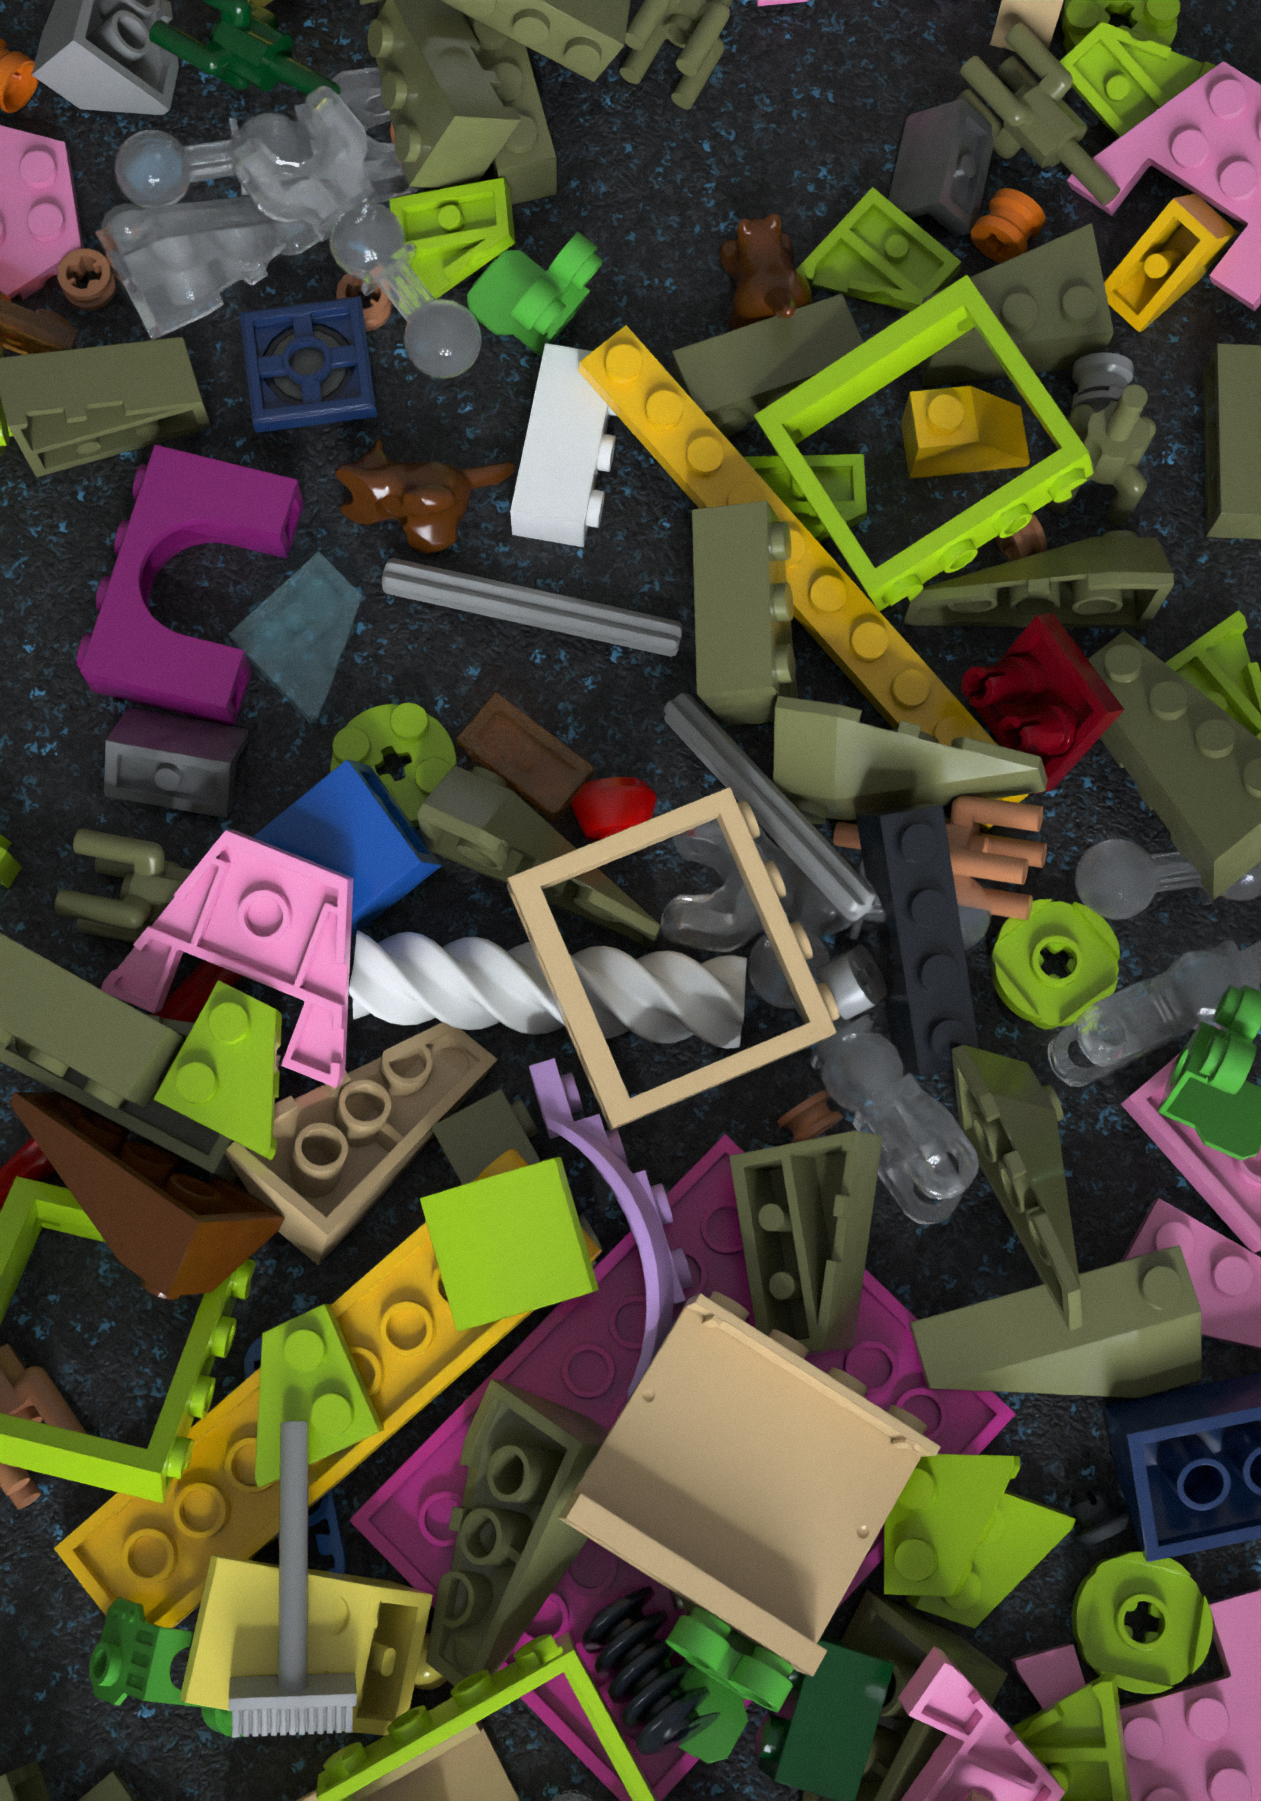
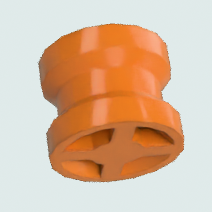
(1008, 226)

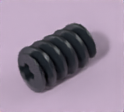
(645, 1674)

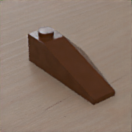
(149, 1212)

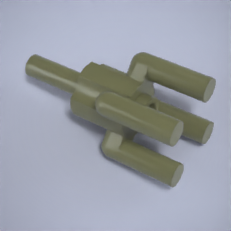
(687, 24)
(1036, 113)
(1116, 446)
(144, 892)

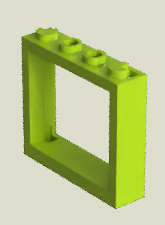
(875, 366)
(87, 1457)
(474, 1700)

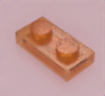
(32, 331)
(525, 756)

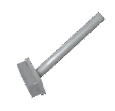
(292, 1698)

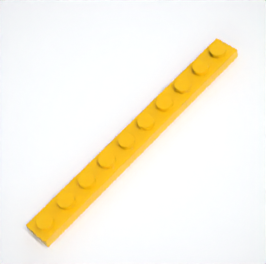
(822, 593)

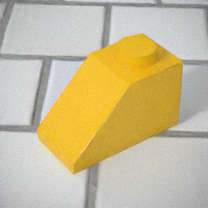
(1168, 260)
(962, 432)

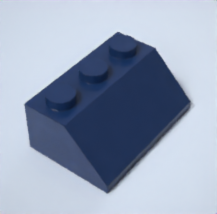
(1190, 1465)

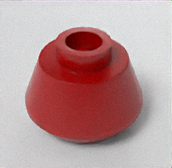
(612, 806)

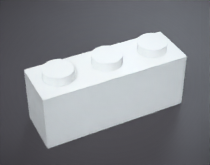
(562, 454)

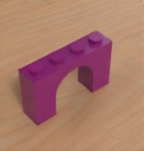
(177, 506)

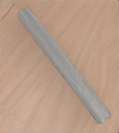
(532, 607)
(770, 807)

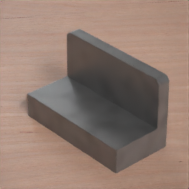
(943, 165)
(173, 762)

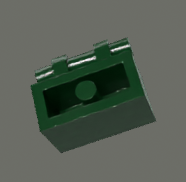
(826, 1723)

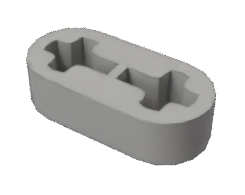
(854, 981)

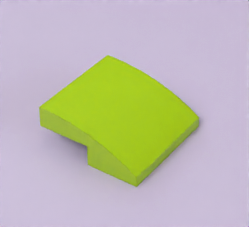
(509, 1244)

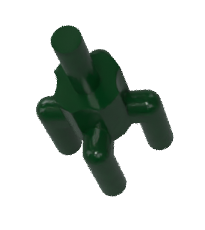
(242, 49)

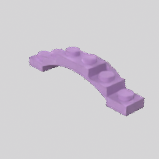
(642, 1204)

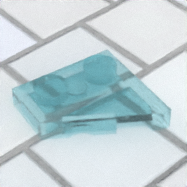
(301, 634)

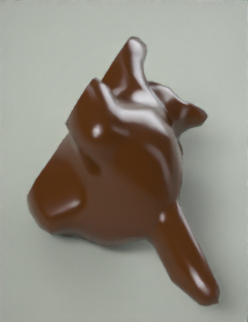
(763, 273)
(421, 495)

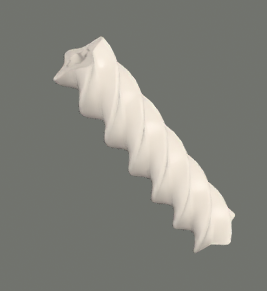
(481, 984)

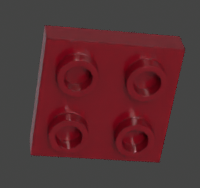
(1043, 698)

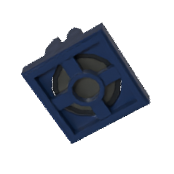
(304, 368)

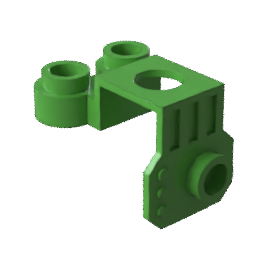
(533, 303)
(1209, 1078)
(137, 1660)
(731, 1671)

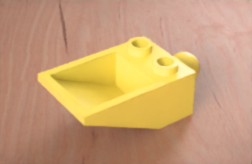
(352, 1628)

